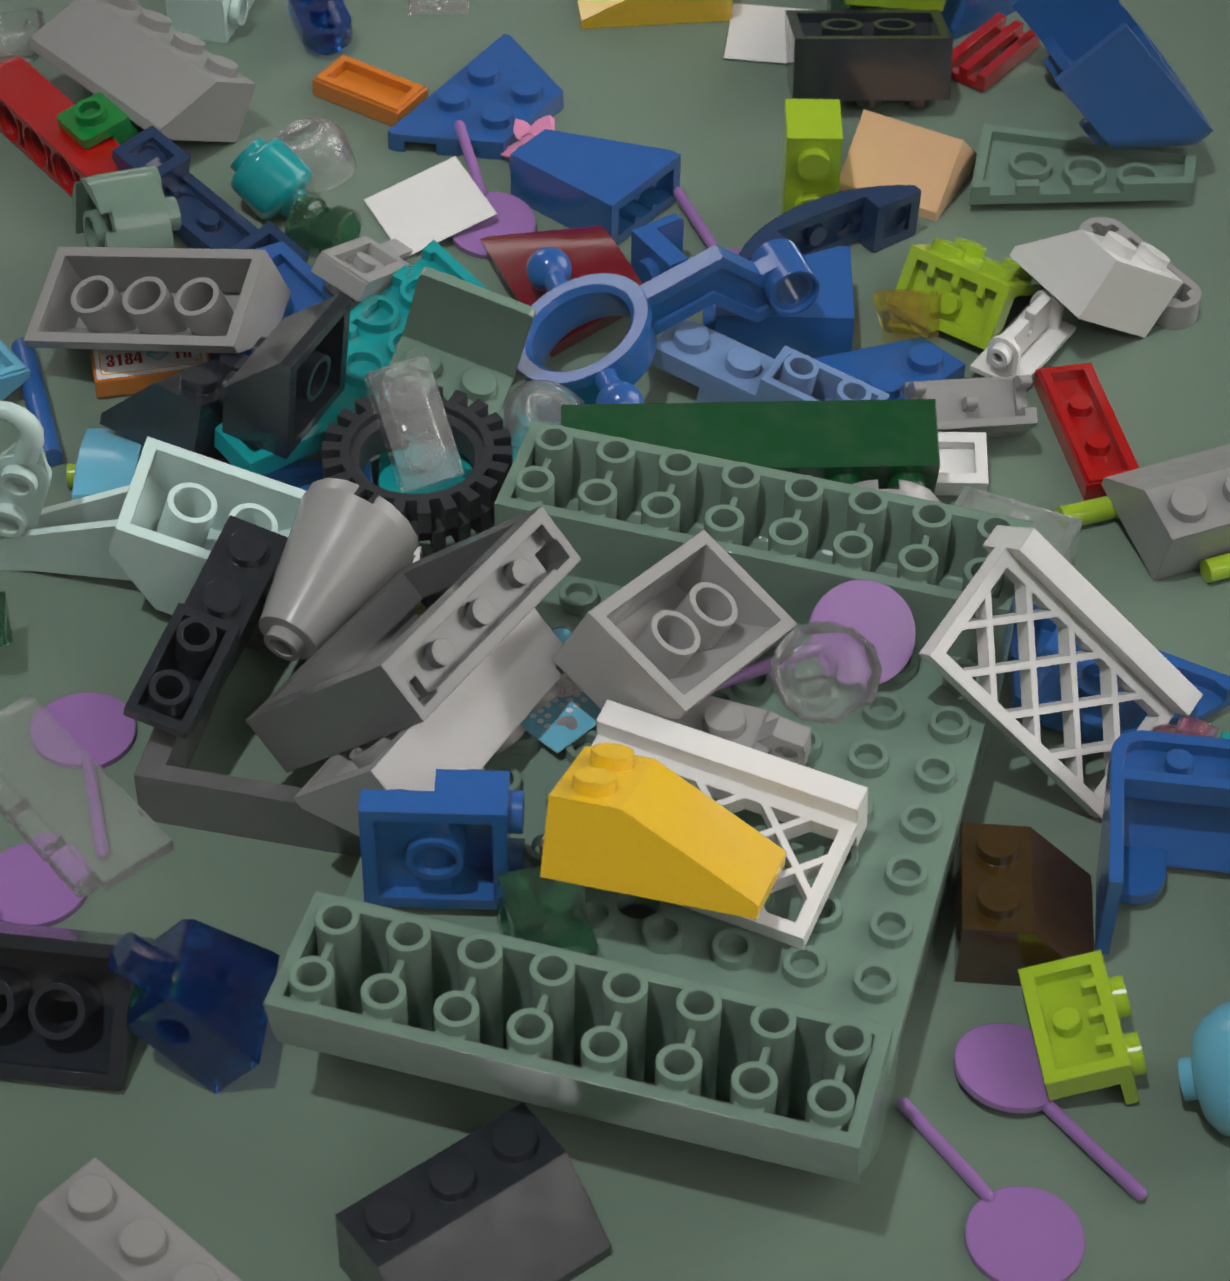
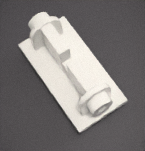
(1027, 340)

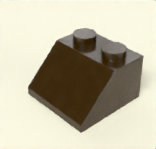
(1016, 904)

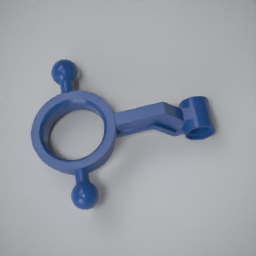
(754, 289)

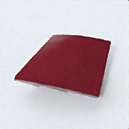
(589, 251)

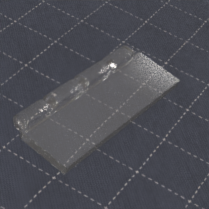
(70, 804)

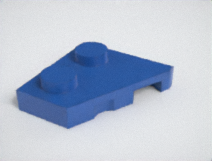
(895, 363)

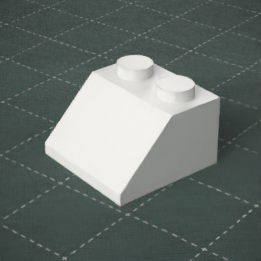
(1102, 278)

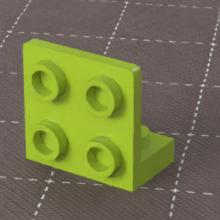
(972, 286)

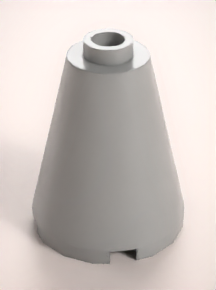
(332, 566)

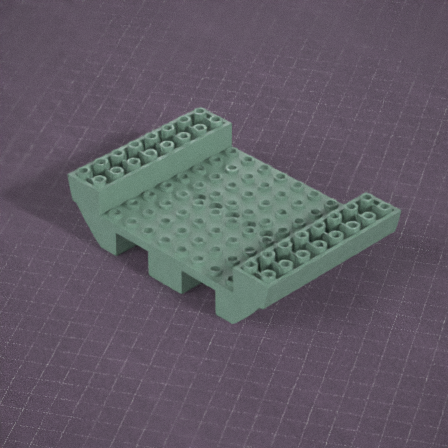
(683, 1014)

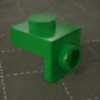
(96, 120)

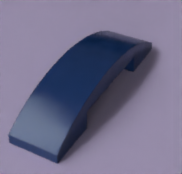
(868, 215)
(205, 217)

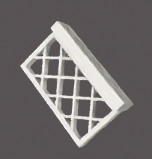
(1081, 620)
(761, 784)

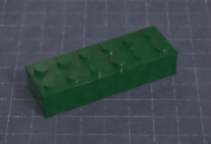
(814, 438)

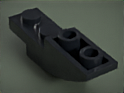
(208, 630)

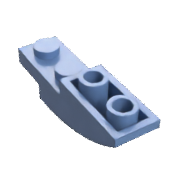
(738, 373)

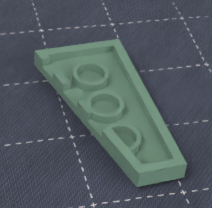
(1068, 168)

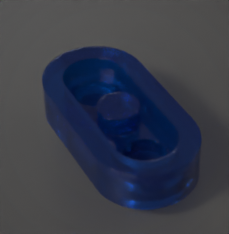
(322, 24)

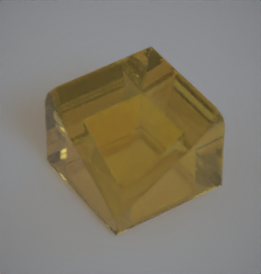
(908, 311)

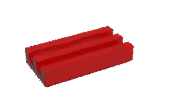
(982, 50)

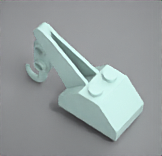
(142, 532)

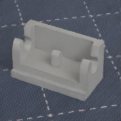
(979, 404)

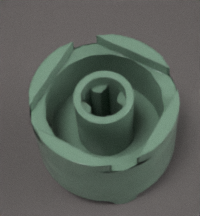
(125, 209)

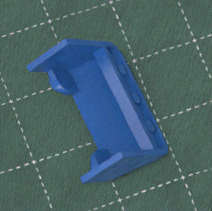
(1114, 74)
(1159, 811)

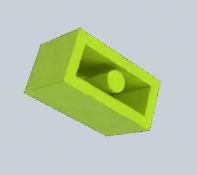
(810, 151)

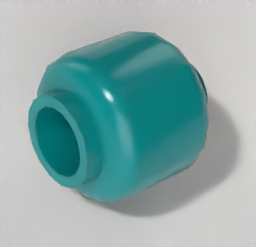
(269, 177)

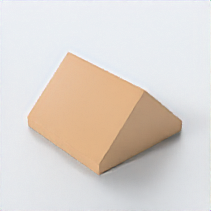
(906, 154)

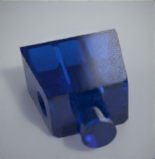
(199, 998)

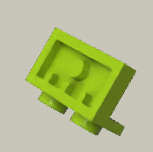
(1078, 1027)

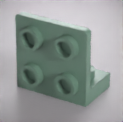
(468, 335)

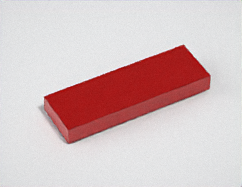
(1084, 425)

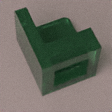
(544, 911)

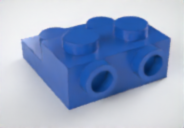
(443, 842)

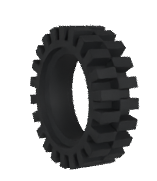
(435, 513)

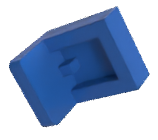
(657, 247)

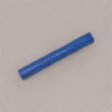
(37, 400)

